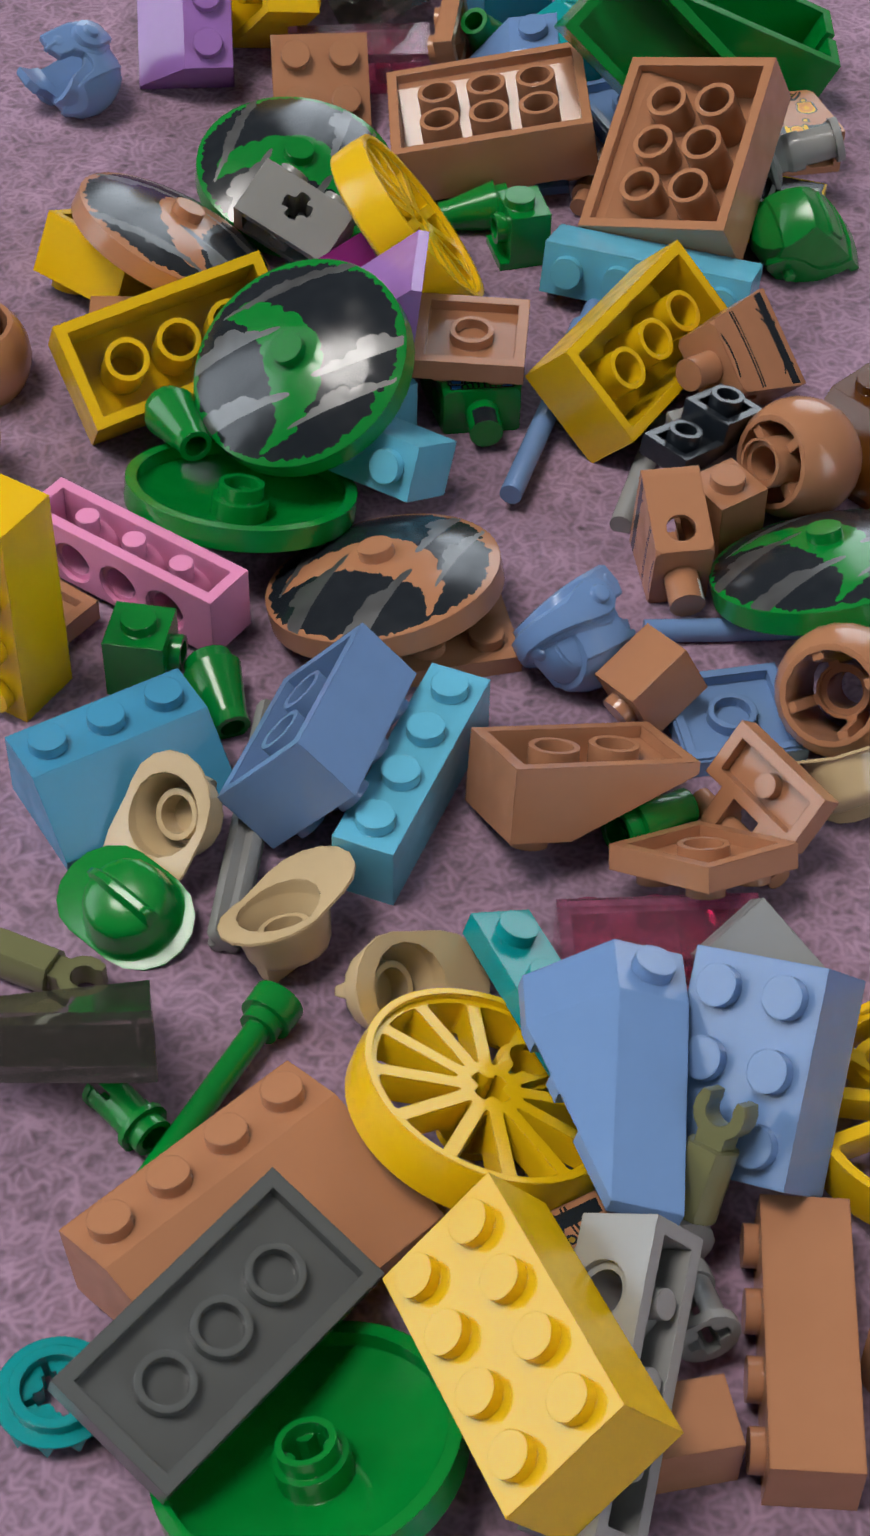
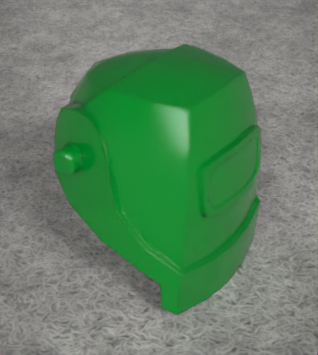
(802, 236)

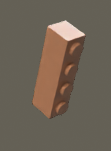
(806, 1354)

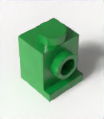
(519, 228)

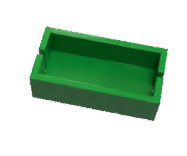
(784, 29)
(617, 30)

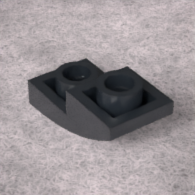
(706, 431)

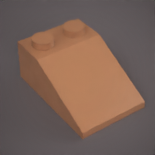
(568, 778)

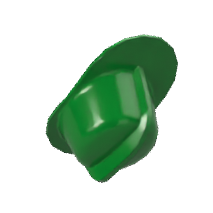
(126, 907)

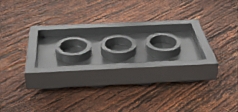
(215, 1334)

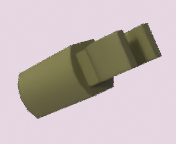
(45, 967)
(713, 1154)

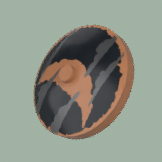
(153, 229)
(400, 575)

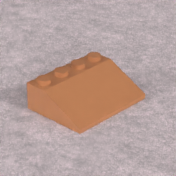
(494, 119)
(689, 152)
(276, 1123)

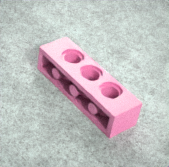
(143, 563)

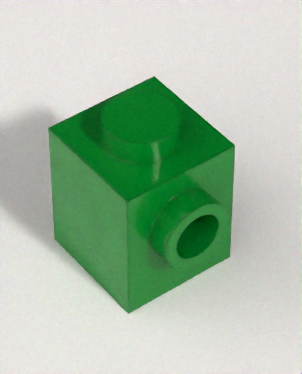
(141, 644)

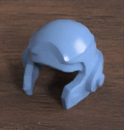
(84, 75)
(574, 632)

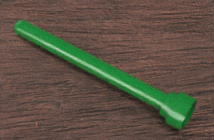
(267, 1015)

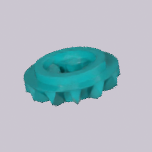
(24, 1390)

